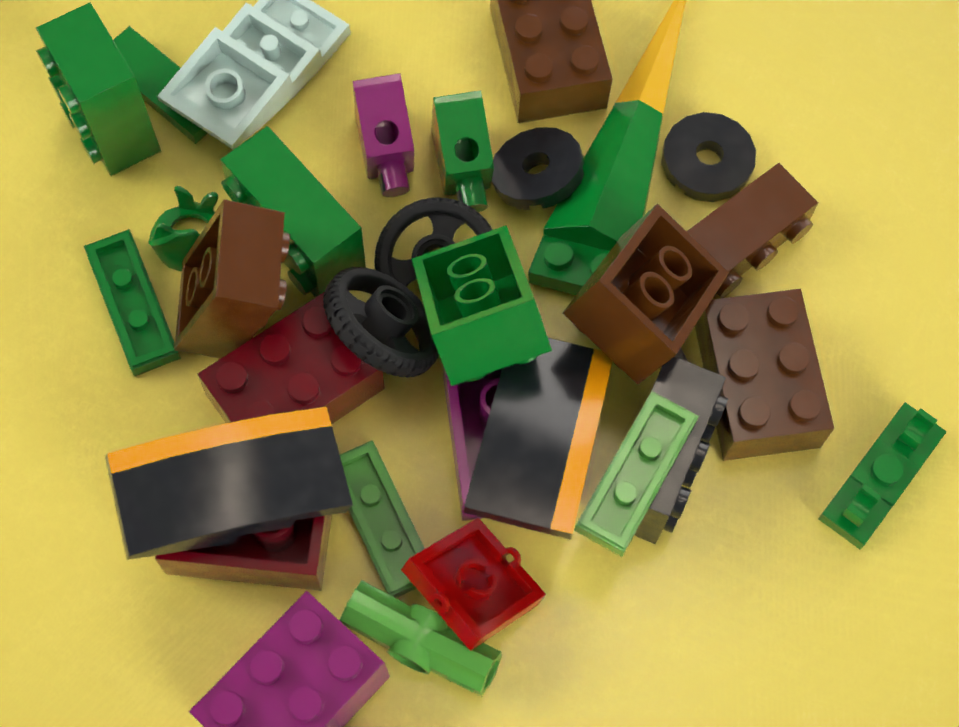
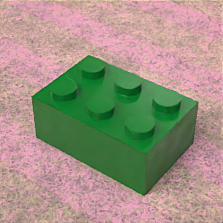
(97, 89)
(319, 228)
(480, 306)

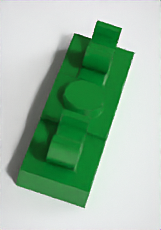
(882, 475)

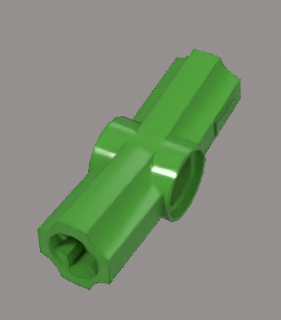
(419, 638)

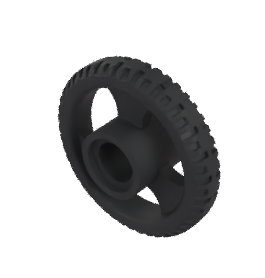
(446, 218)
(378, 327)

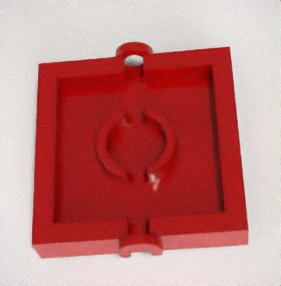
(473, 583)

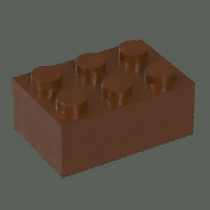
(552, 57)
(231, 279)
(647, 294)
(770, 374)

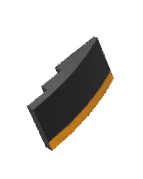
(540, 440)
(227, 482)

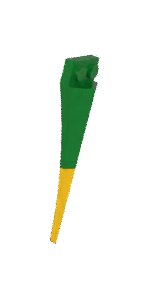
(615, 172)

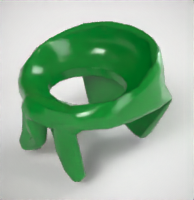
(174, 244)

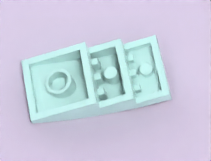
(253, 67)

